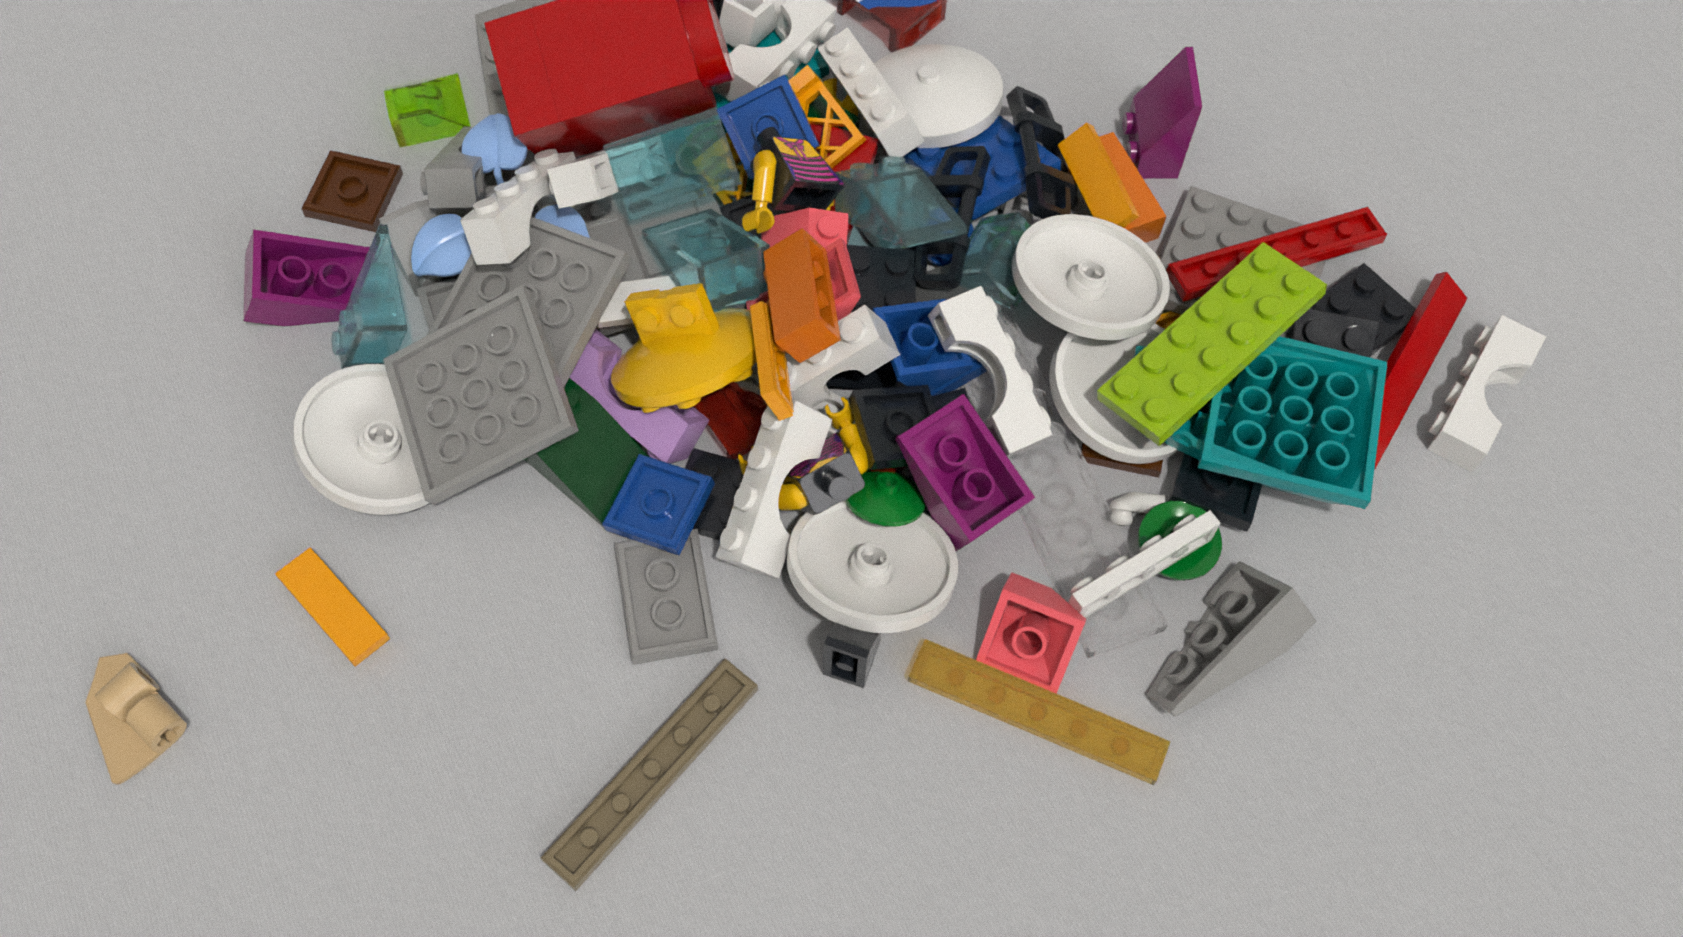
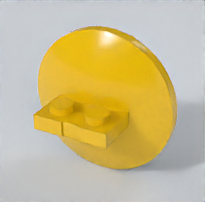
(682, 349)

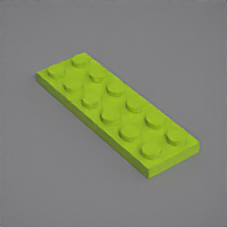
(1211, 343)

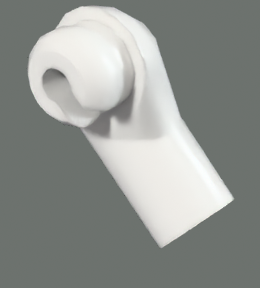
(1133, 502)

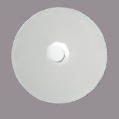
(944, 90)
(1090, 277)
(1076, 374)
(355, 443)
(872, 572)

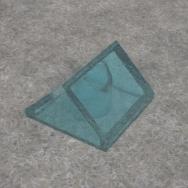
(991, 256)

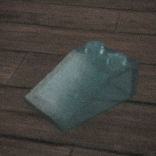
(673, 163)
(896, 203)
(711, 252)
(374, 316)

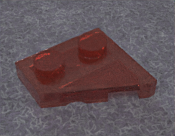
(733, 418)

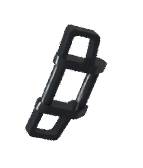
(1040, 177)
(963, 186)

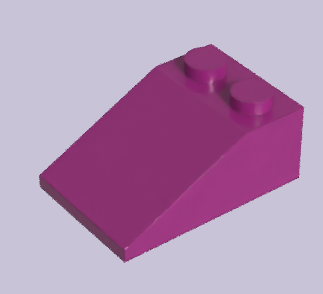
(1164, 118)
(298, 278)
(962, 472)

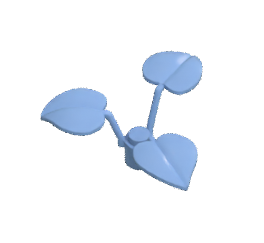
(441, 243)

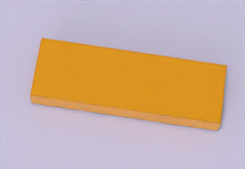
(1097, 177)
(771, 364)
(332, 606)

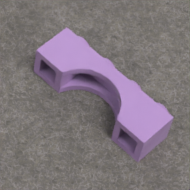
(665, 433)

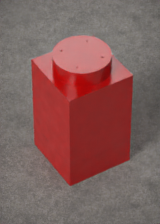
(606, 68)

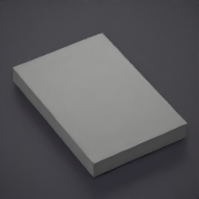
(665, 601)

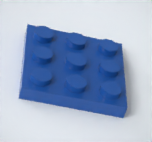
(1005, 171)

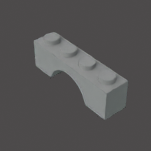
(453, 177)

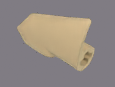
(130, 716)

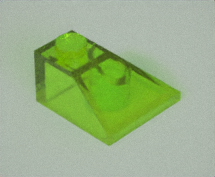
(426, 109)

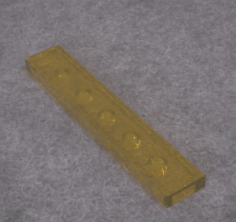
(1039, 712)

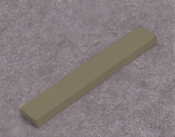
(649, 775)

